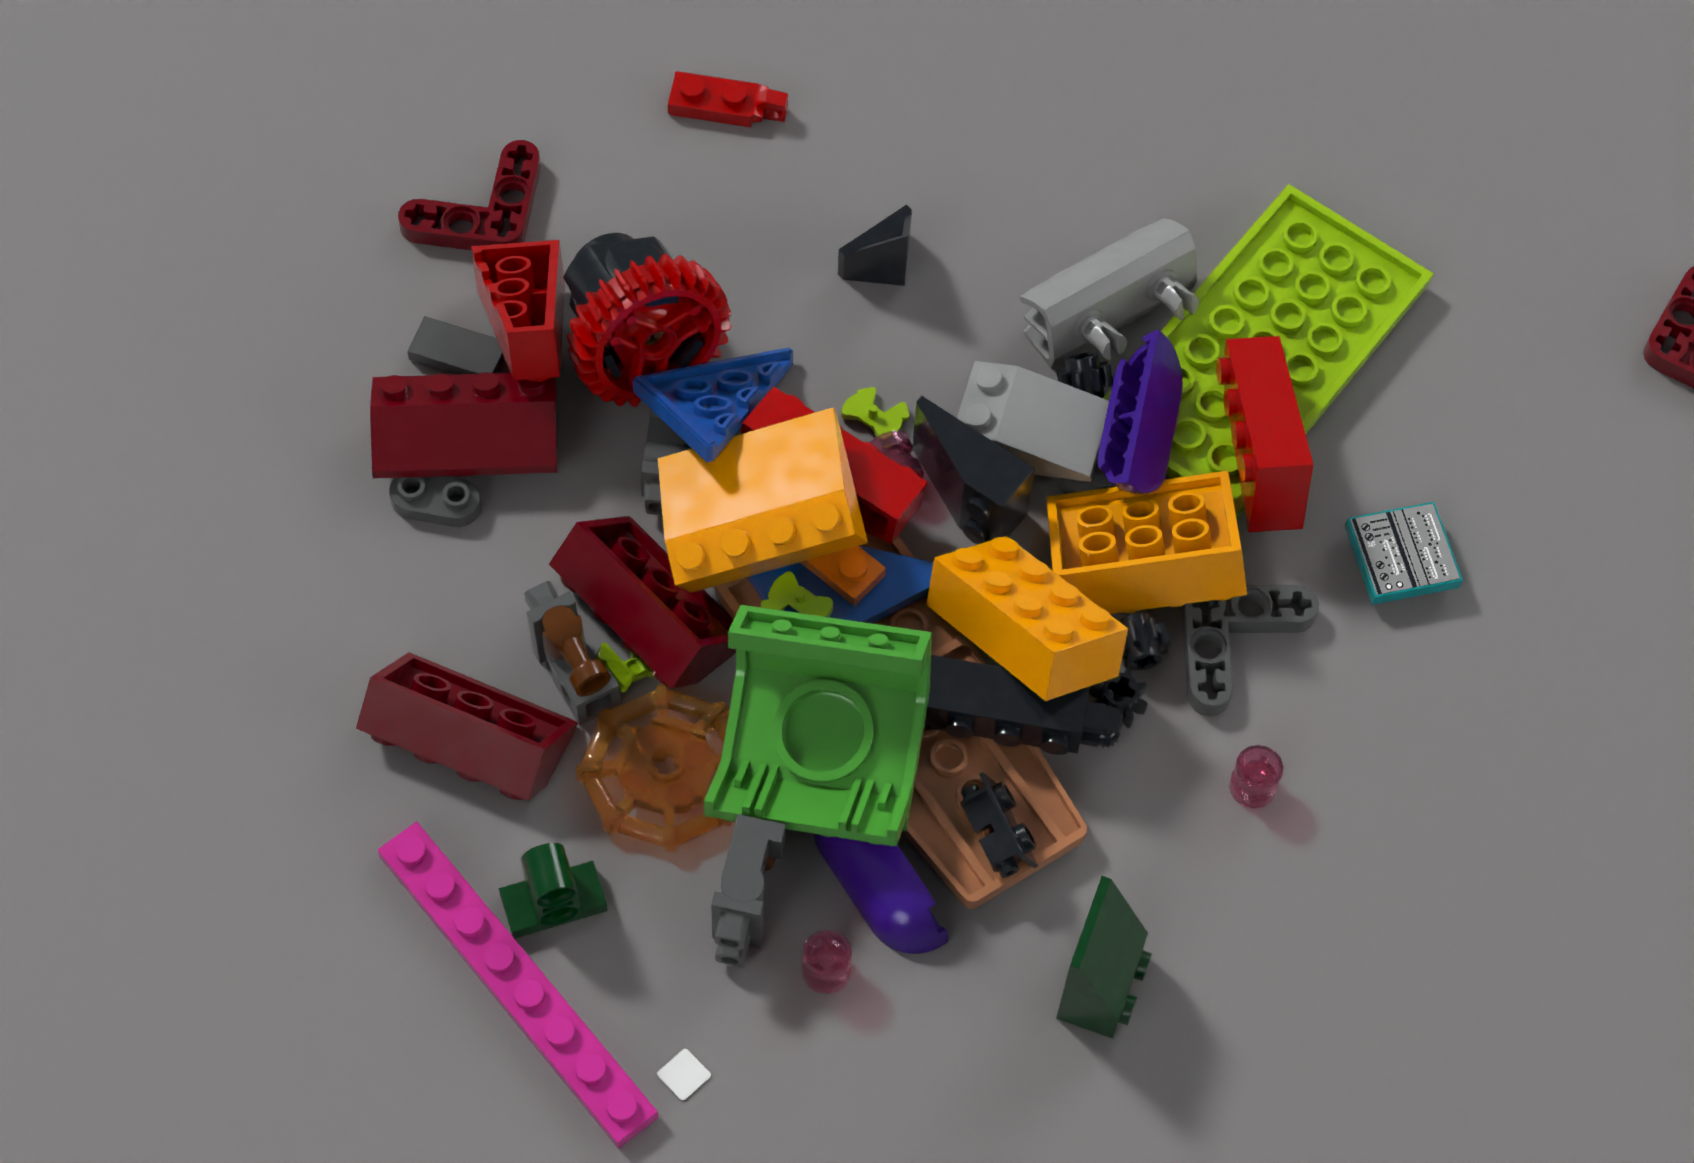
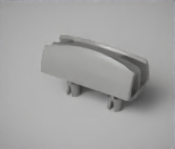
(1112, 290)

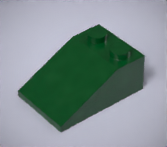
(1105, 964)

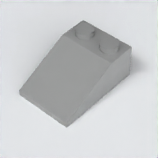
(1036, 419)

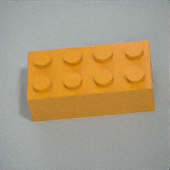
(1026, 617)

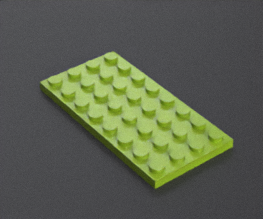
(1294, 277)

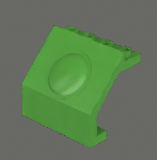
(823, 724)

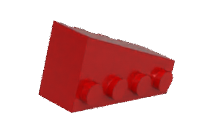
(524, 303)
(1266, 433)
(884, 489)

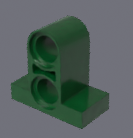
(551, 892)

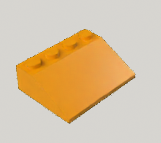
(760, 503)
(1149, 547)

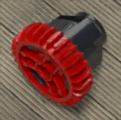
(640, 314)

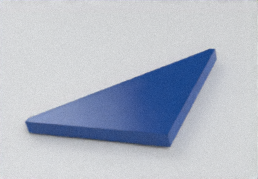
(713, 398)
(904, 583)

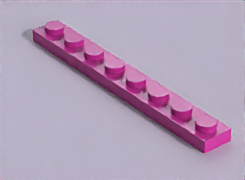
(518, 985)

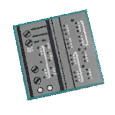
(1403, 553)

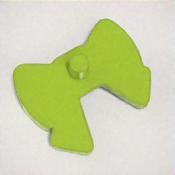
(862, 408)
(787, 593)
(626, 671)

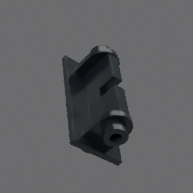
(992, 808)

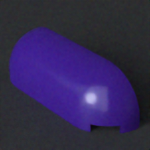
(1142, 417)
(885, 893)

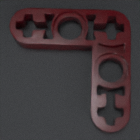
(486, 220)
(1680, 359)

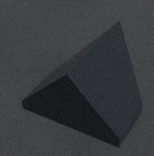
(879, 252)

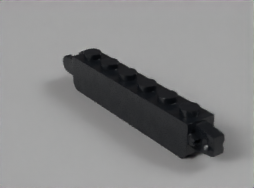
(995, 705)

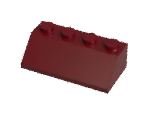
(462, 425)
(633, 591)
(465, 726)

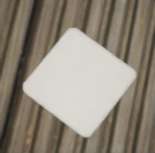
(684, 1074)

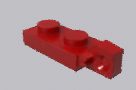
(725, 100)

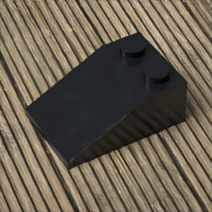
(974, 476)

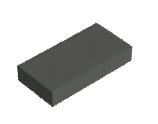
(455, 348)

